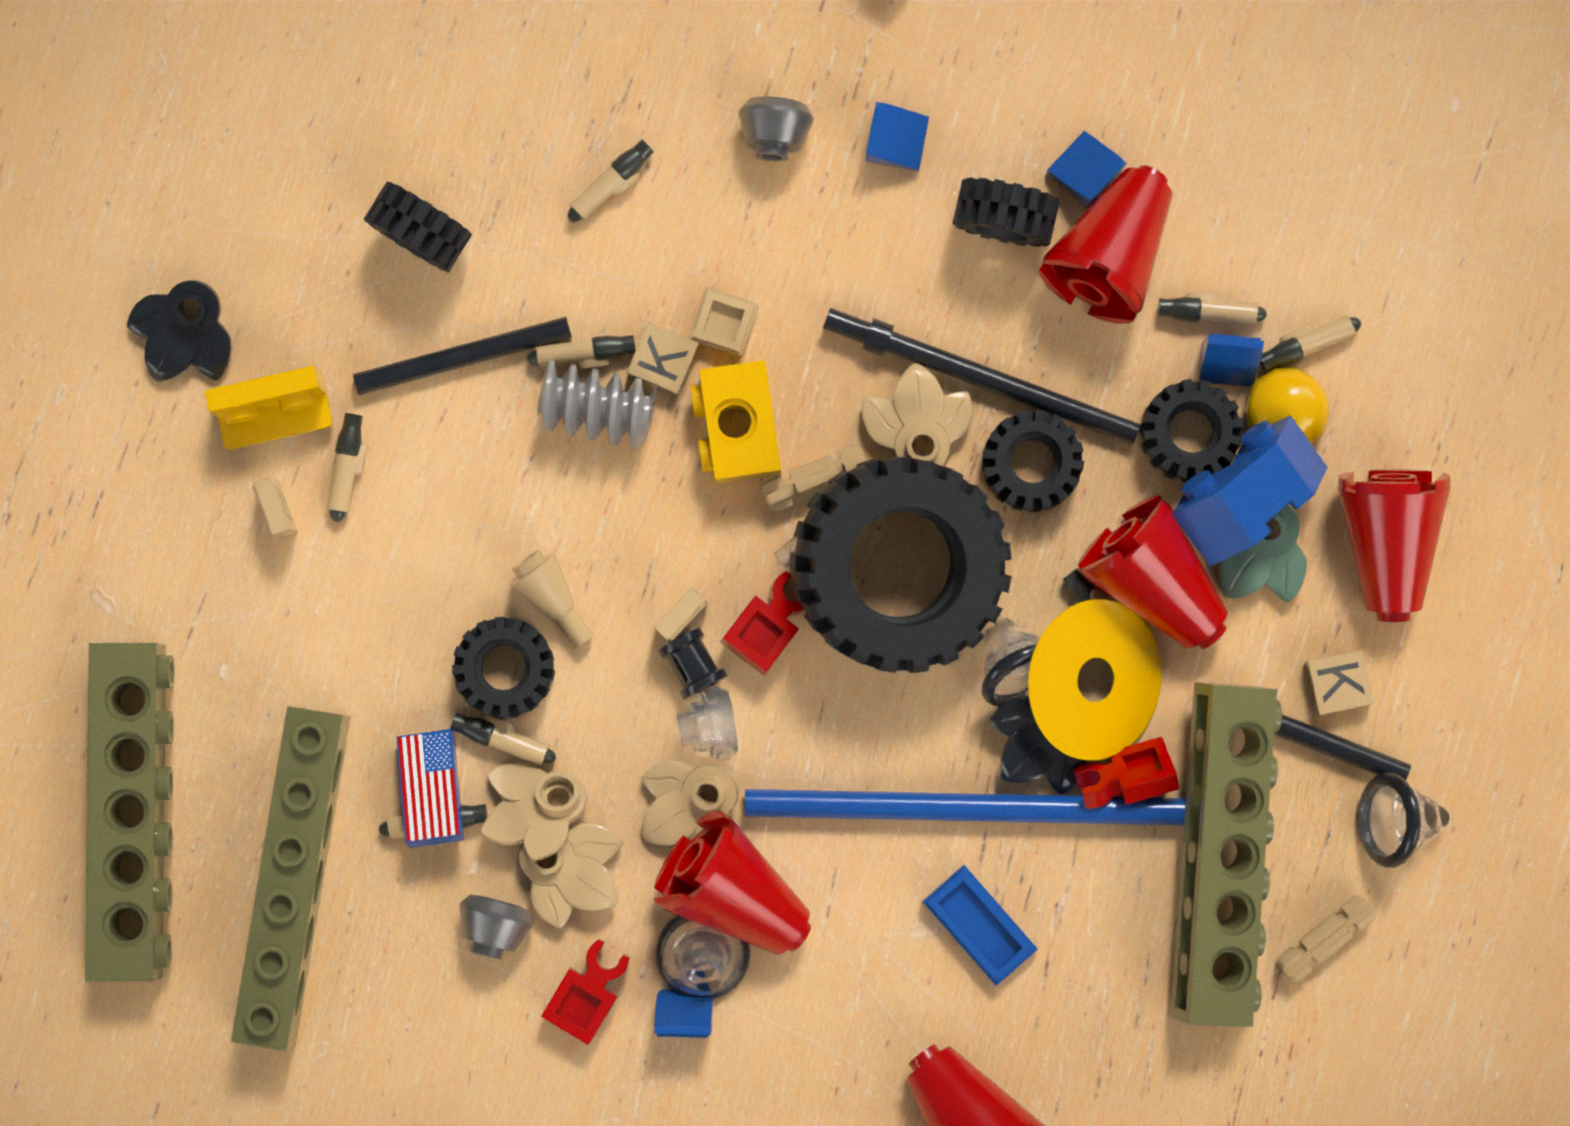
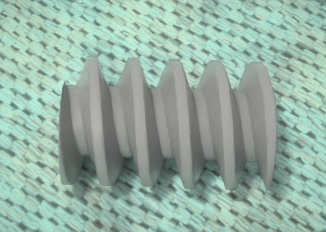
(596, 405)

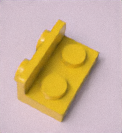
(271, 407)

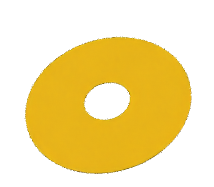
(1063, 715)

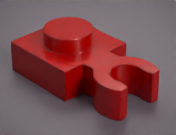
(763, 628)
(1134, 772)
(583, 1000)

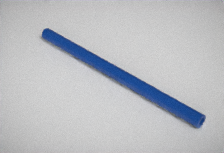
(960, 807)

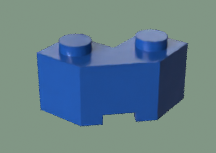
(1231, 507)

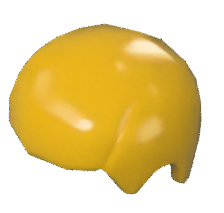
(1287, 393)

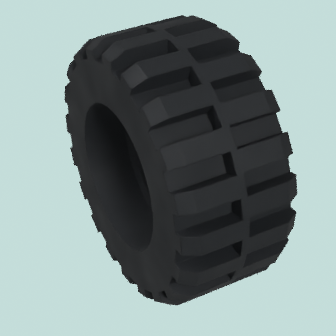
(973, 578)

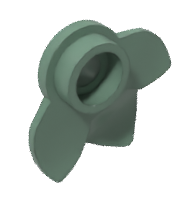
(1271, 561)

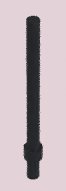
(880, 338)

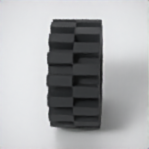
(1006, 212)
(417, 226)
(1197, 397)
(1042, 428)
(470, 658)

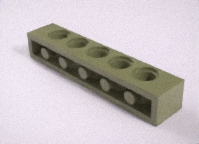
(1207, 828)
(290, 879)
(108, 952)

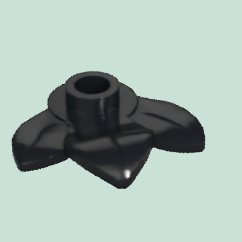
(179, 340)
(1027, 750)

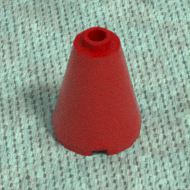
(1112, 247)
(1394, 536)
(1157, 574)
(731, 888)
(959, 1094)

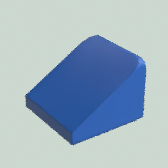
(896, 137)
(1086, 168)
(1230, 359)
(682, 1015)

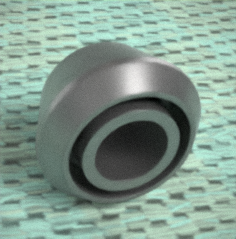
(775, 126)
(493, 925)

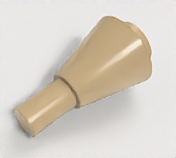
(544, 586)

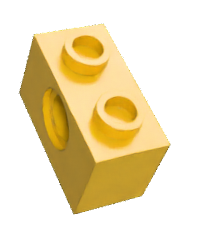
(741, 388)

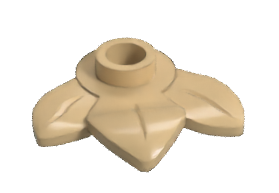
(915, 412)
(680, 799)
(526, 808)
(577, 876)

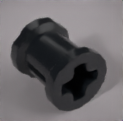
(692, 663)

